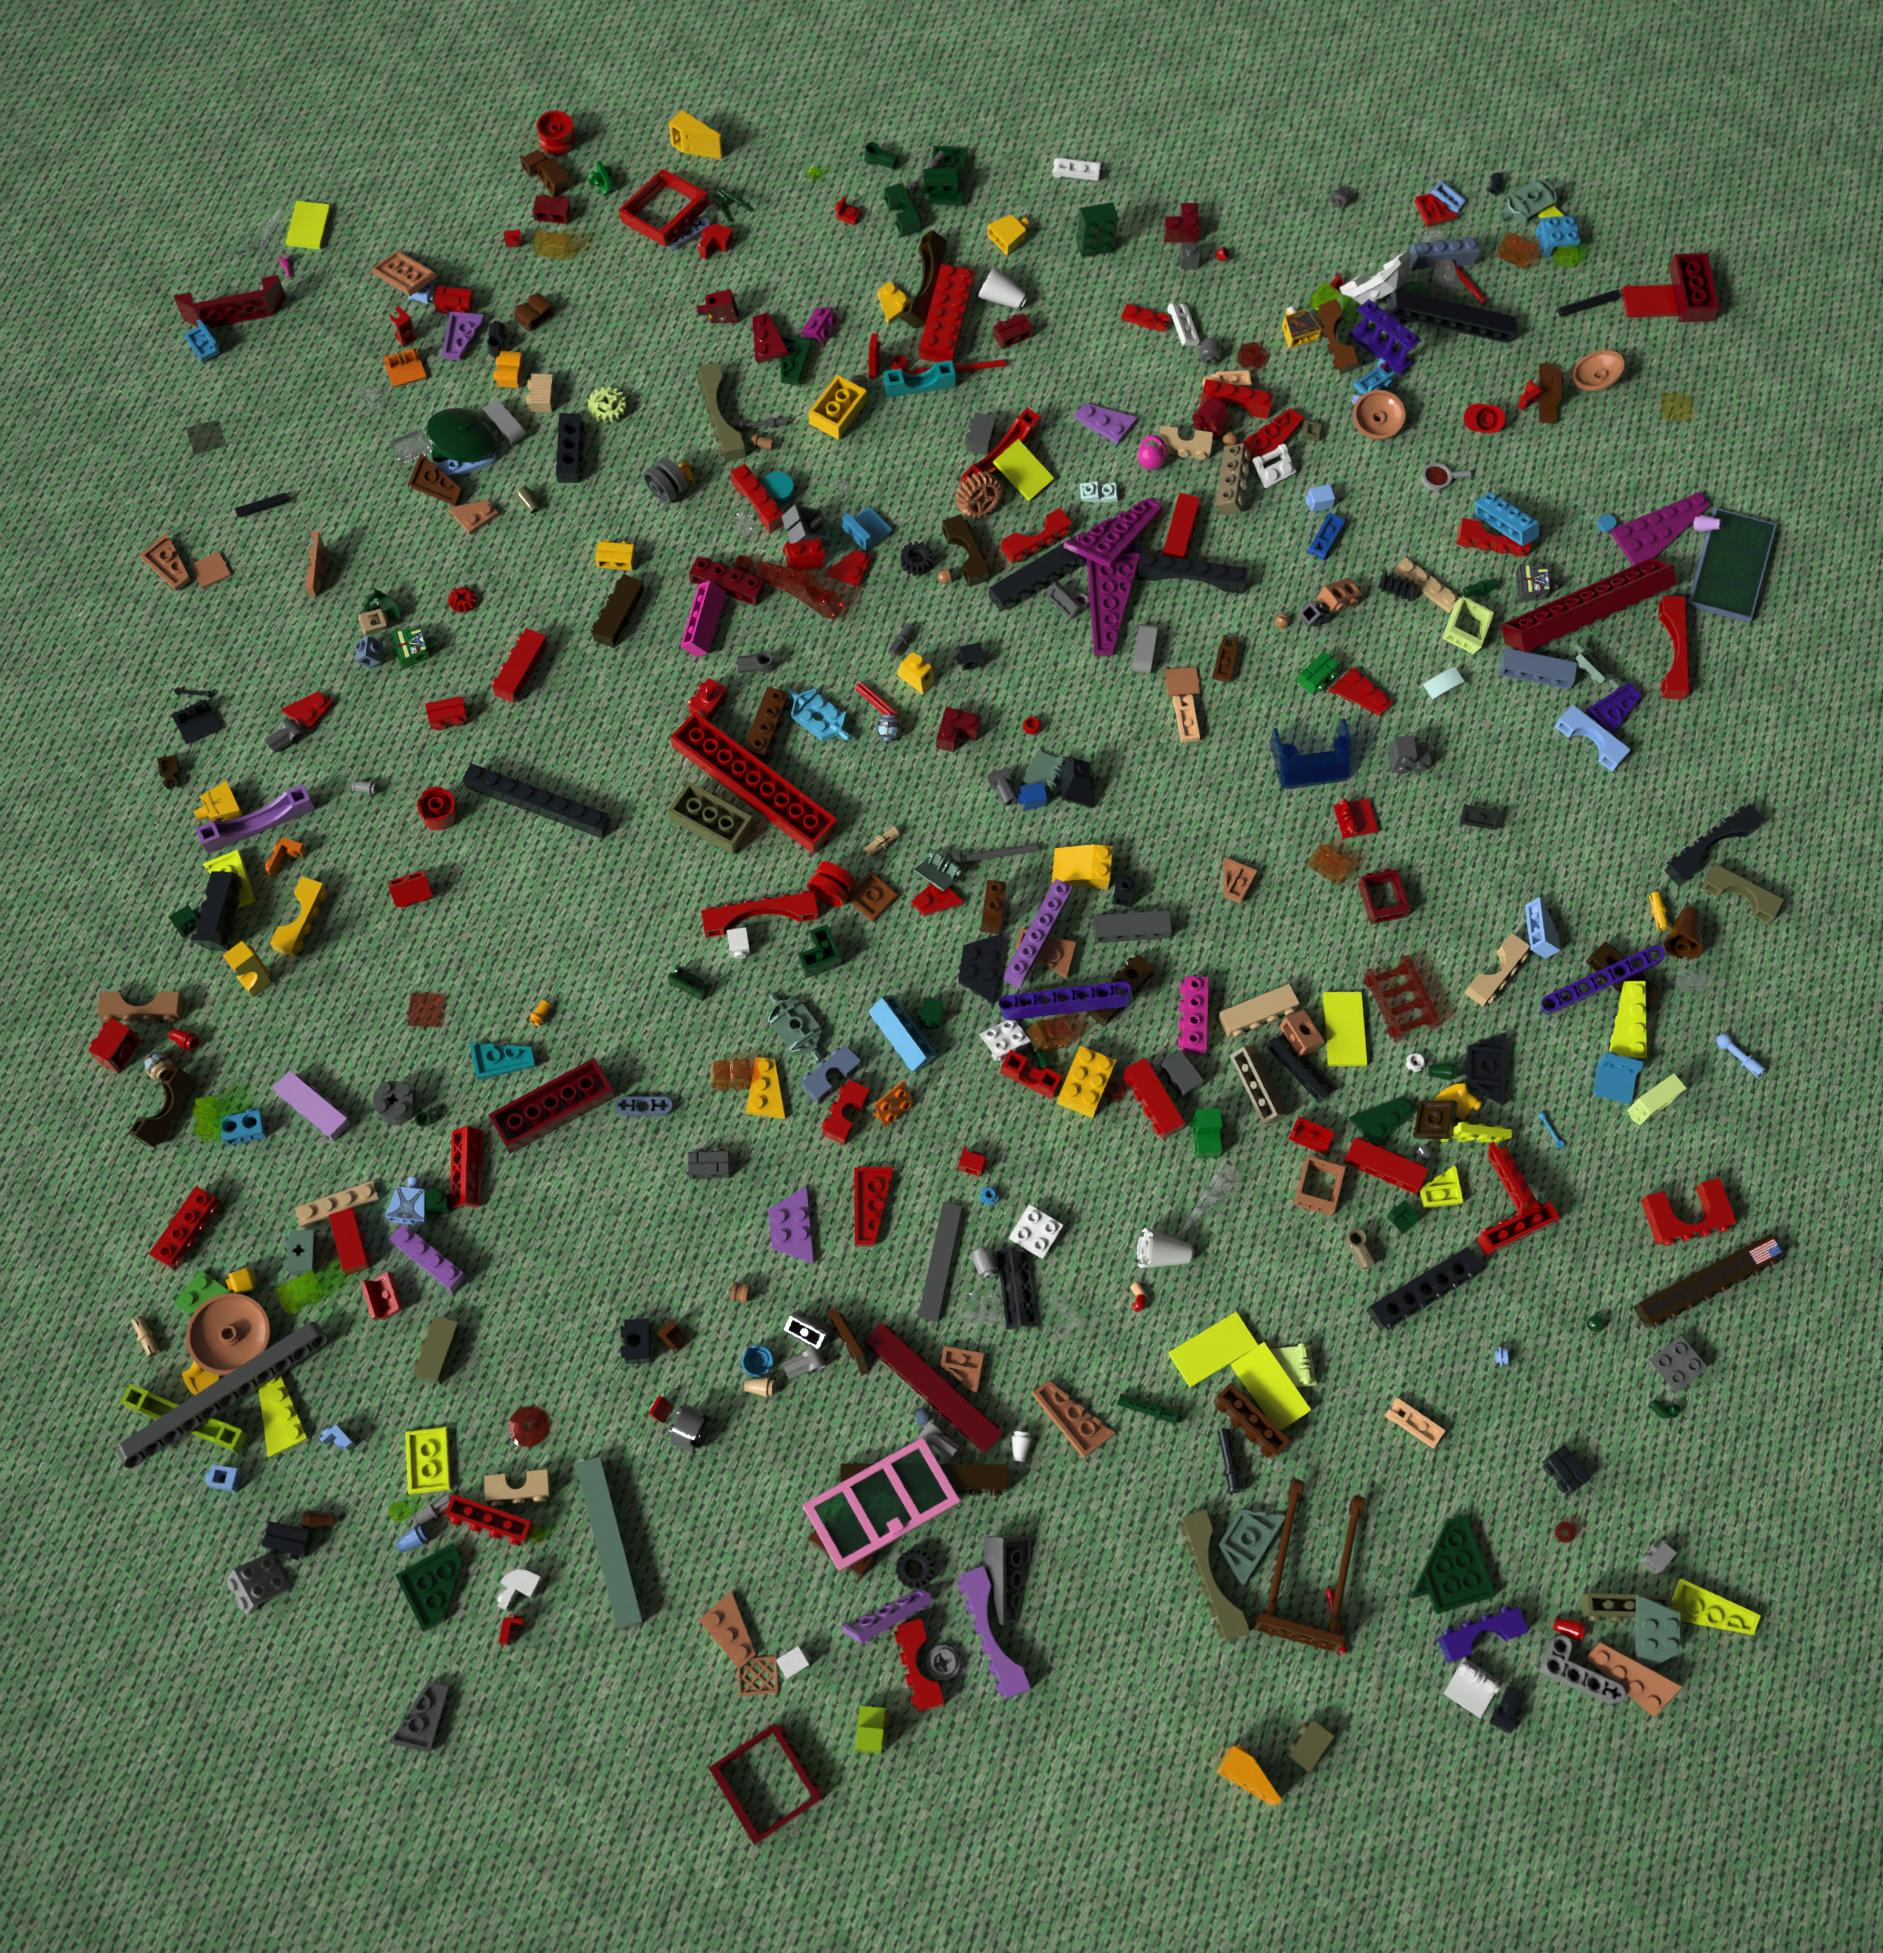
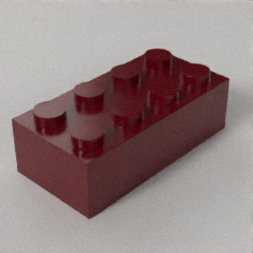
(1693, 287)

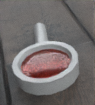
(1438, 476)

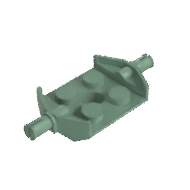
(1521, 207)
(800, 1040)

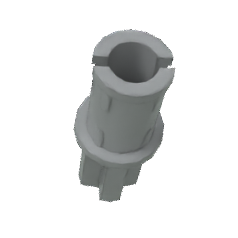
(431, 1511)

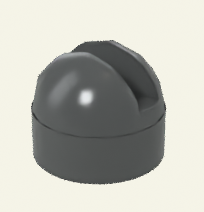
(1425, 1152)

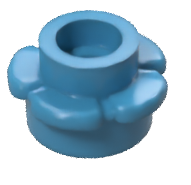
(989, 1200)

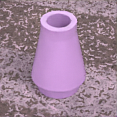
(1705, 523)

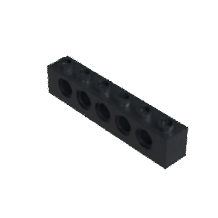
(1464, 1260)

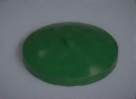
(462, 435)

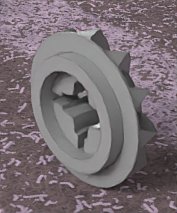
(947, 1653)

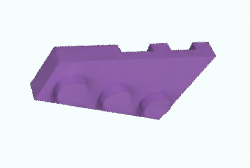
(460, 333)
(1105, 421)

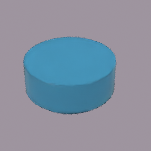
(1606, 523)

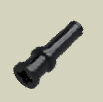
(1232, 1471)

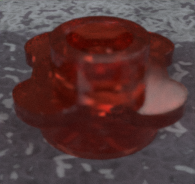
(742, 559)
(1113, 1085)

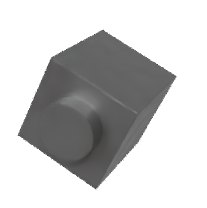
(1189, 256)

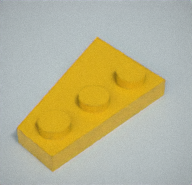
(765, 1090)

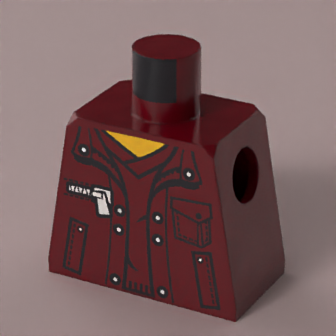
(719, 307)

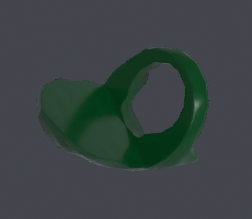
(383, 602)

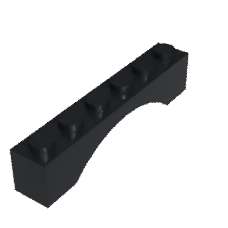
(1160, 567)
(1742, 824)

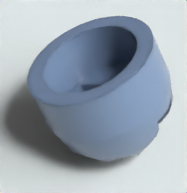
(922, 1416)

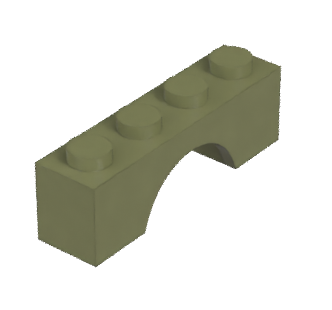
(1762, 902)

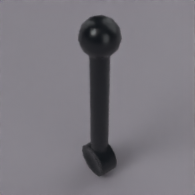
(178, 691)

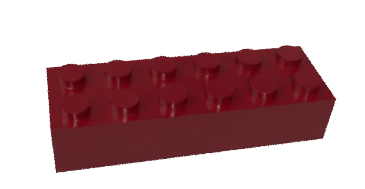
(551, 1105)

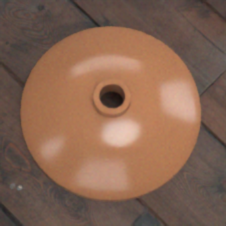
(1598, 370)
(1378, 405)

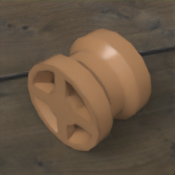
(739, 1292)

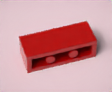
(350, 1241)

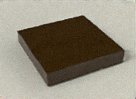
(1435, 1119)

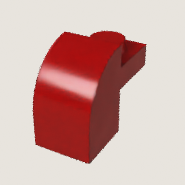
(715, 237)

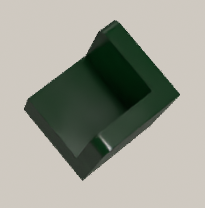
(1403, 1217)

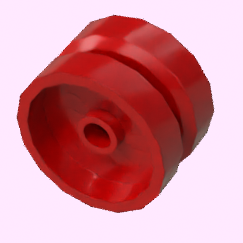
(556, 132)
(831, 884)

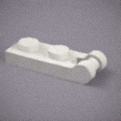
(1076, 169)
(1184, 324)

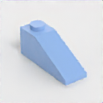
(1541, 930)

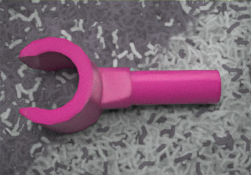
(286, 263)

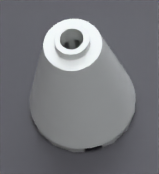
(1002, 290)
(1162, 1250)

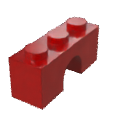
(1042, 1081)
(851, 1096)

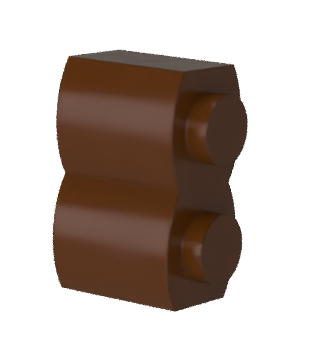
(534, 311)

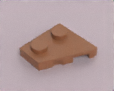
(474, 515)
(1237, 880)

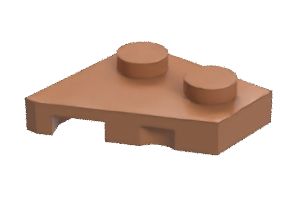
(963, 1366)

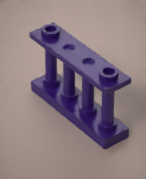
(1378, 346)

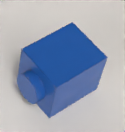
(1032, 796)

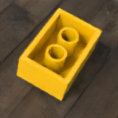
(837, 407)
(1086, 1082)

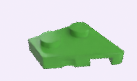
(199, 1291)

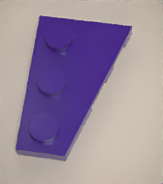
(1614, 707)

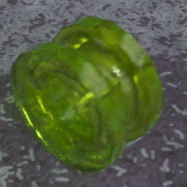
(400, 1518)

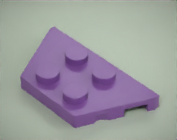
(791, 1226)

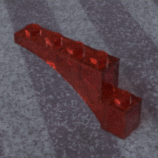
(802, 586)

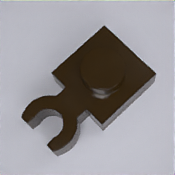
(169, 768)

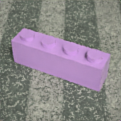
(311, 1105)

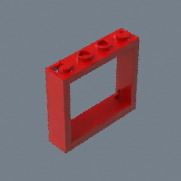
(665, 236)

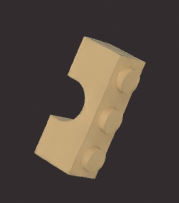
(1197, 448)
(536, 1489)

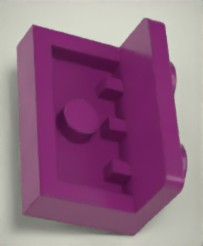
(820, 324)

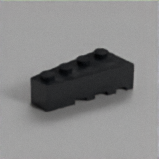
(218, 912)

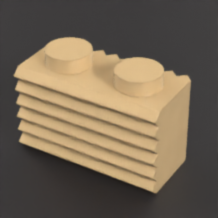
(541, 392)

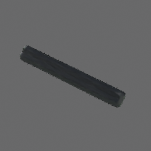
(1588, 303)

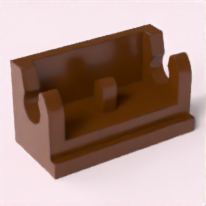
(553, 176)

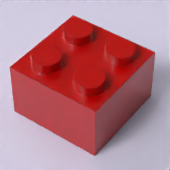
(114, 1045)

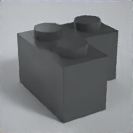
(1408, 756)

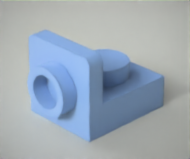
(341, 1439)

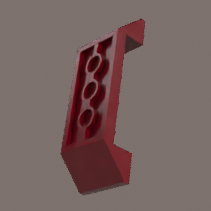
(233, 308)

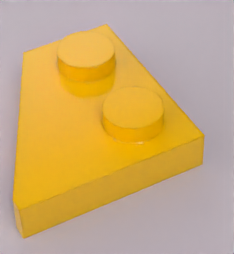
(891, 301)

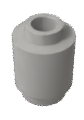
(984, 1262)

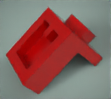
(847, 212)
(1530, 396)
(507, 1631)

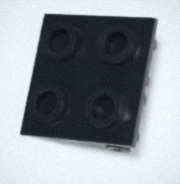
(195, 721)

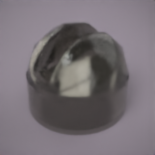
(861, 381)

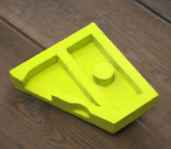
(1442, 1190)

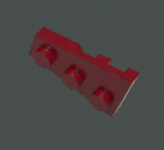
(766, 338)

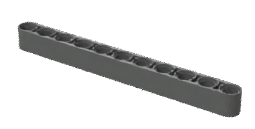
(221, 1395)

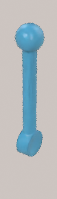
(1559, 1144)

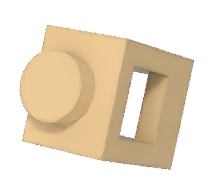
(377, 616)

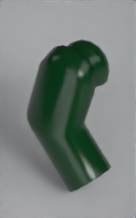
(1665, 1411)

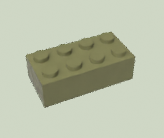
(710, 818)

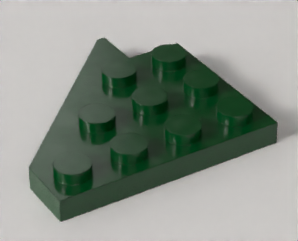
(1454, 1569)

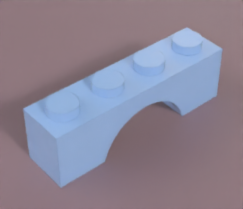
(1611, 750)

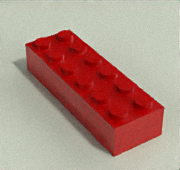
(946, 314)

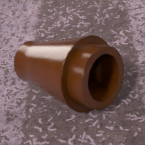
(317, 1519)

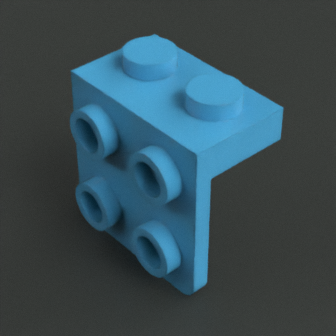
(1557, 233)
(866, 528)
(1616, 1077)

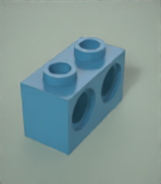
(243, 1132)

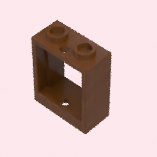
(993, 906)

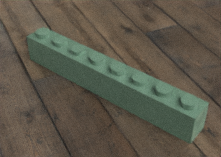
(609, 1543)

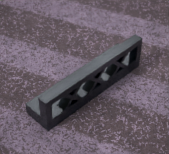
(1299, 1071)
(1013, 1287)

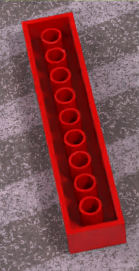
(754, 782)

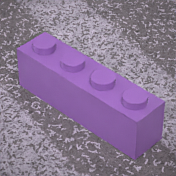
(428, 1258)

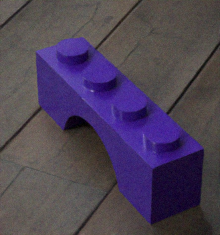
(1459, 1643)

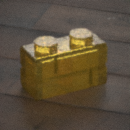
(552, 244)

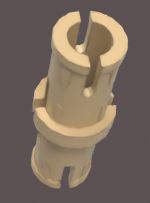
(881, 841)
(145, 1336)

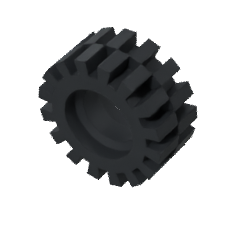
(916, 549)
(905, 1559)

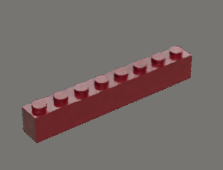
(933, 1389)

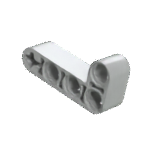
(1583, 1675)

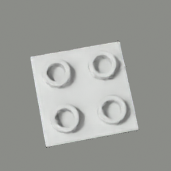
(1005, 1037)
(1036, 1231)
(1472, 1687)

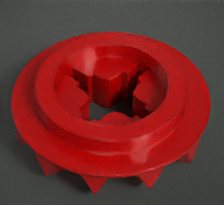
(462, 606)

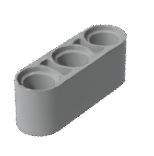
(504, 422)
(1144, 648)

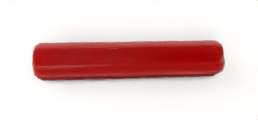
(875, 700)

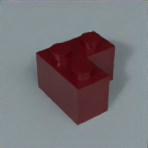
(1183, 227)
(957, 724)

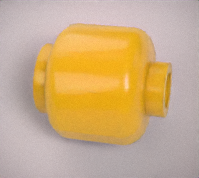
(242, 1280)

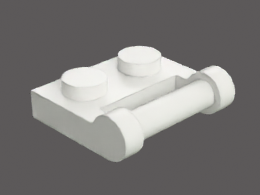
(1276, 471)

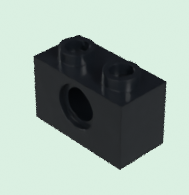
(642, 1352)

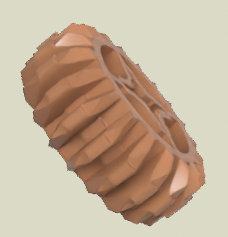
(982, 498)

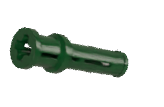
(1160, 1408)

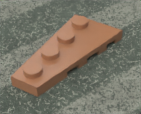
(1075, 1423)

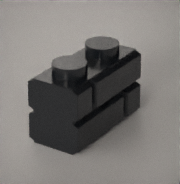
(1565, 1470)
(287, 1539)

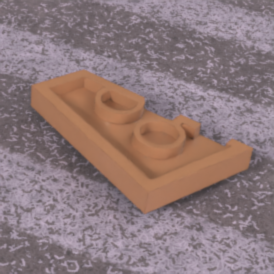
(728, 1630)

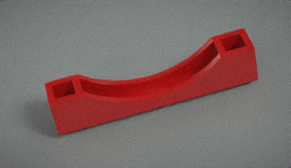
(1023, 429)
(1672, 615)
(799, 907)

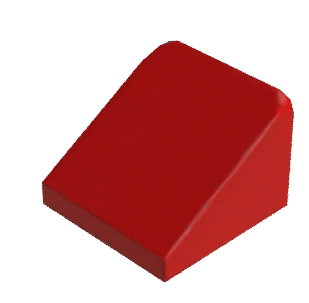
(660, 1410)

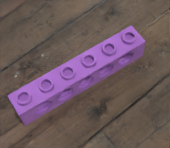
(1038, 933)

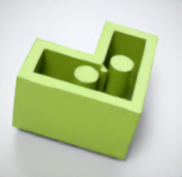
(870, 1730)

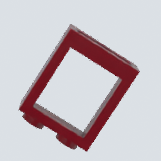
(1389, 913)

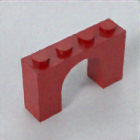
(1668, 1228)

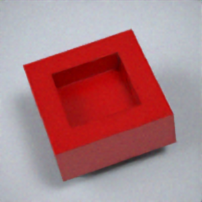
(513, 238)

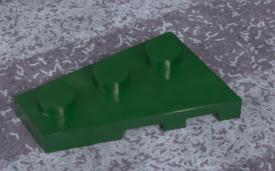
(794, 363)
(1384, 1119)

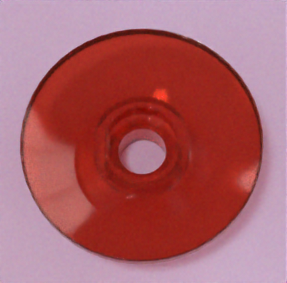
(533, 1435)

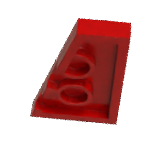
(874, 356)
(1360, 690)

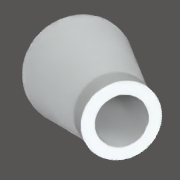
(1021, 1443)

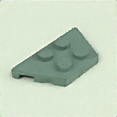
(1248, 1540)
(1655, 1631)

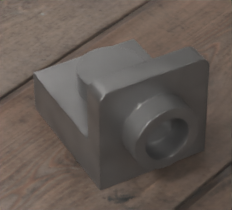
(1341, 197)

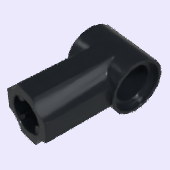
(496, 338)
(1505, 1714)

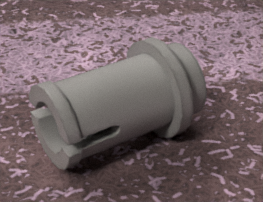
(363, 786)

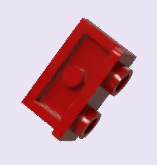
(382, 1296)

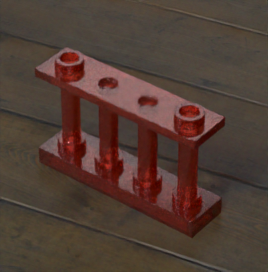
(1413, 984)

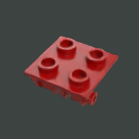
(1355, 818)

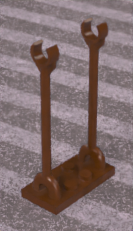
(1288, 1628)

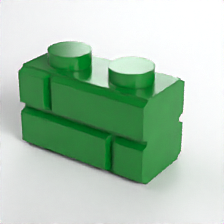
(1318, 672)

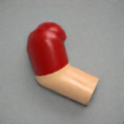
(1141, 1297)

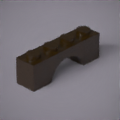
(958, 532)
(177, 1087)

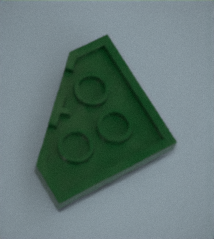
(431, 1585)

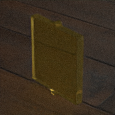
(1675, 407)

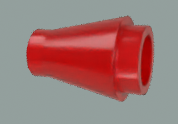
(185, 1039)
(1571, 1628)

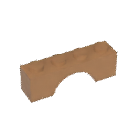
(165, 1007)

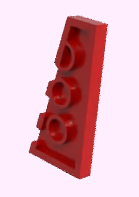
(1273, 434)
(870, 1195)

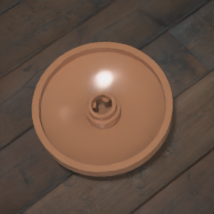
(227, 1333)

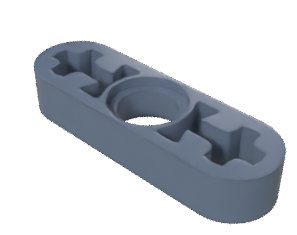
(684, 240)
(629, 1110)

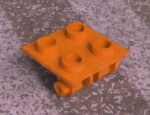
(404, 367)
(893, 1104)

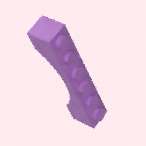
(225, 832)
(1009, 1674)

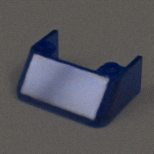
(1314, 768)

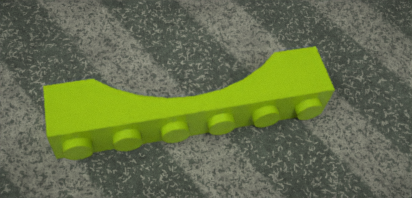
(211, 1430)

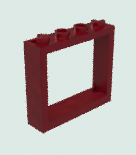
(801, 1770)

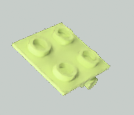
(1297, 1364)

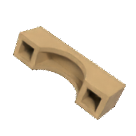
(1510, 953)

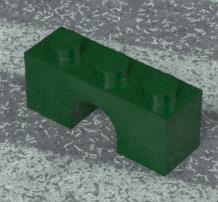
(898, 198)

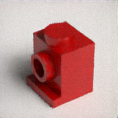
(972, 1162)

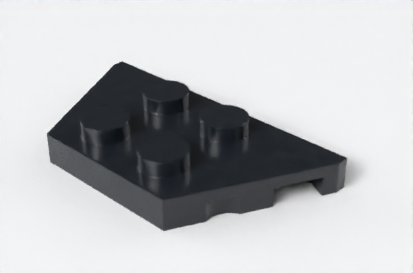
(980, 966)
(1487, 1068)

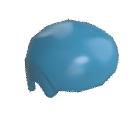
(757, 1360)

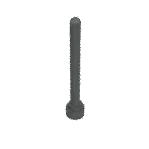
(960, 859)

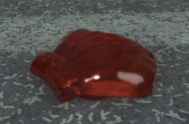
(1250, 356)

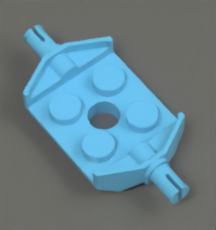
(810, 704)

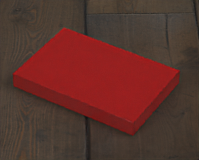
(1649, 301)

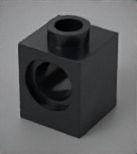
(970, 656)

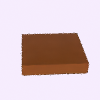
(872, 896)

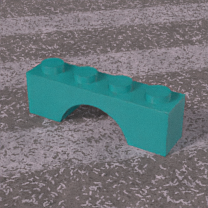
(938, 377)

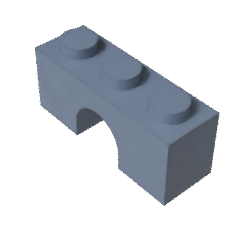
(841, 1061)

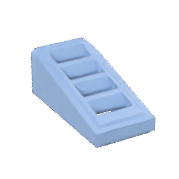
(1446, 190)

